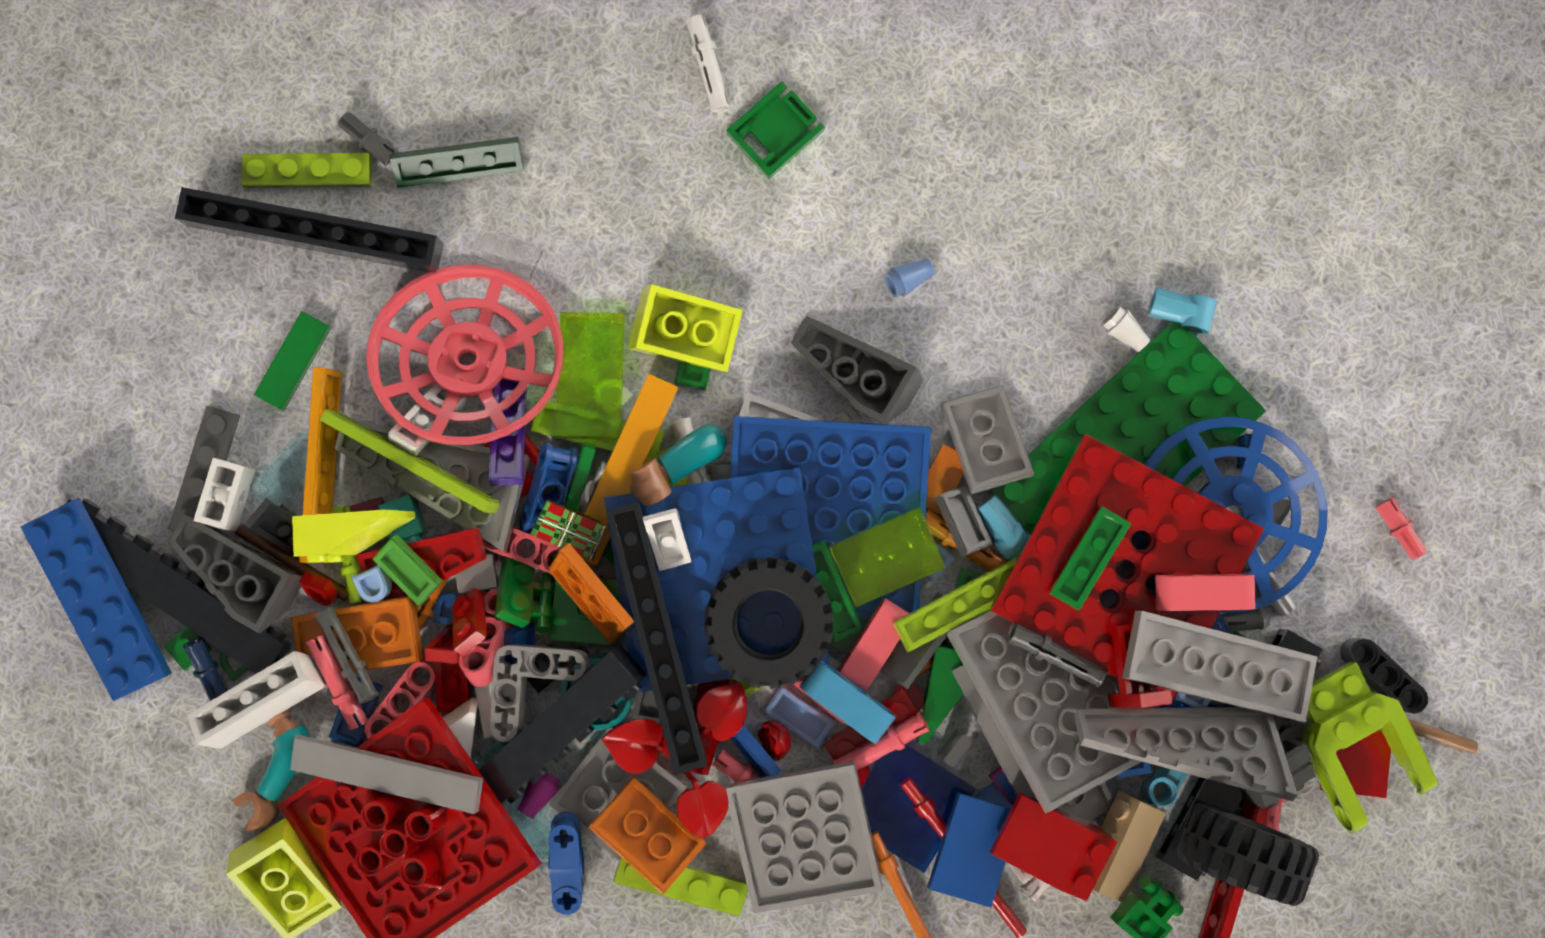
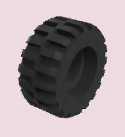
(760, 667)
(1247, 854)

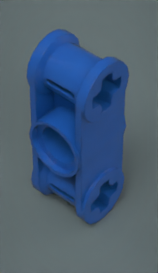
(555, 468)
(566, 863)

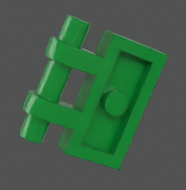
(516, 593)
(1136, 913)

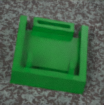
(778, 126)

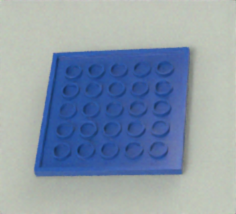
(849, 475)
(725, 527)

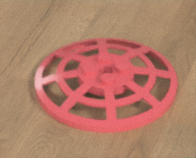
(463, 339)

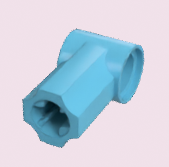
(1190, 311)
(1008, 532)
(1170, 779)

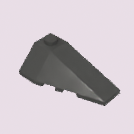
(861, 373)
(243, 579)

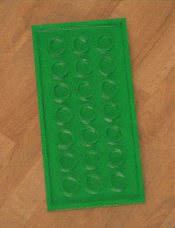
(1146, 401)

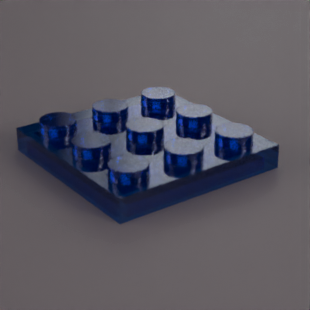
(892, 810)

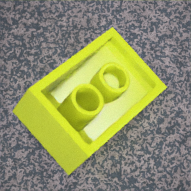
(684, 328)
(337, 535)
(282, 880)

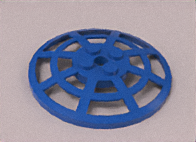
(1250, 497)

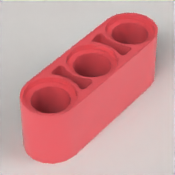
(538, 560)
(1205, 592)
(872, 645)
(486, 649)
(407, 685)

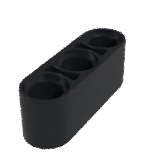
(1398, 680)

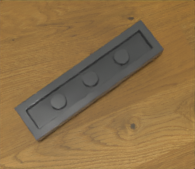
(212, 441)

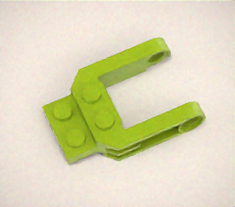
(1345, 712)

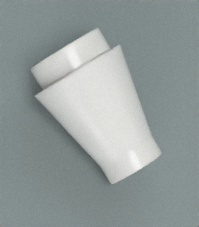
(1125, 328)

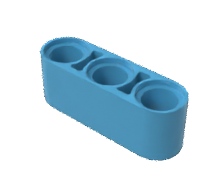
(848, 701)

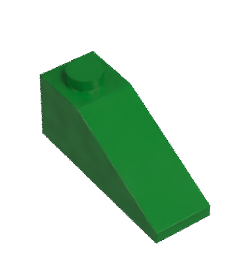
(941, 690)

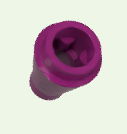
(538, 795)

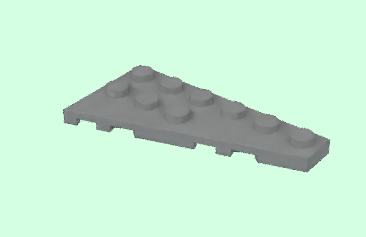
(463, 461)
(1207, 742)

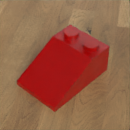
(1054, 847)

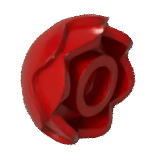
(775, 739)

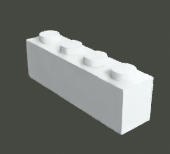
(256, 700)

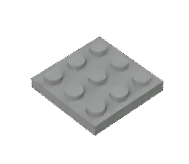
(601, 779)

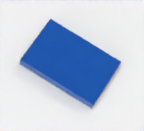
(963, 860)

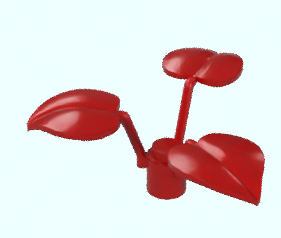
(638, 740)

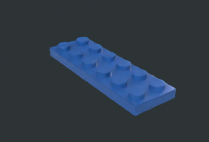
(96, 599)

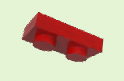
(468, 621)

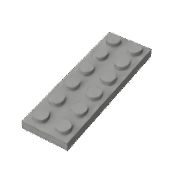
(1219, 666)

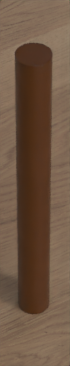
(285, 558)

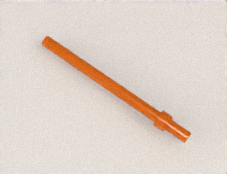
(888, 867)

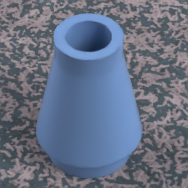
(907, 277)

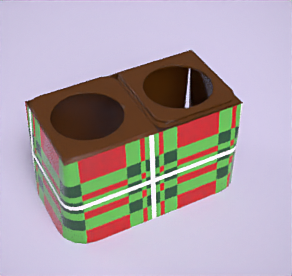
(565, 526)

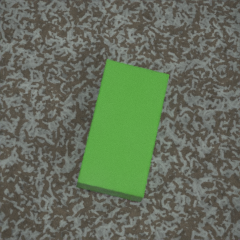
(407, 570)

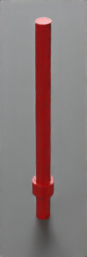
(926, 809)

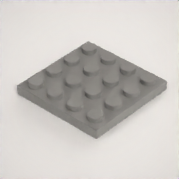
(804, 837)

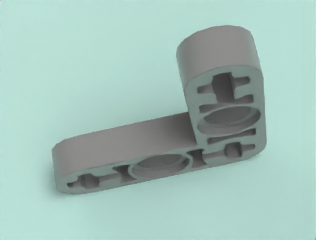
(526, 668)

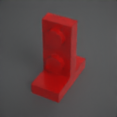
(451, 683)
(1132, 693)

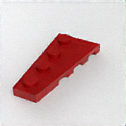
(443, 553)

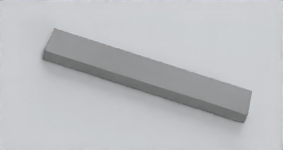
(387, 774)

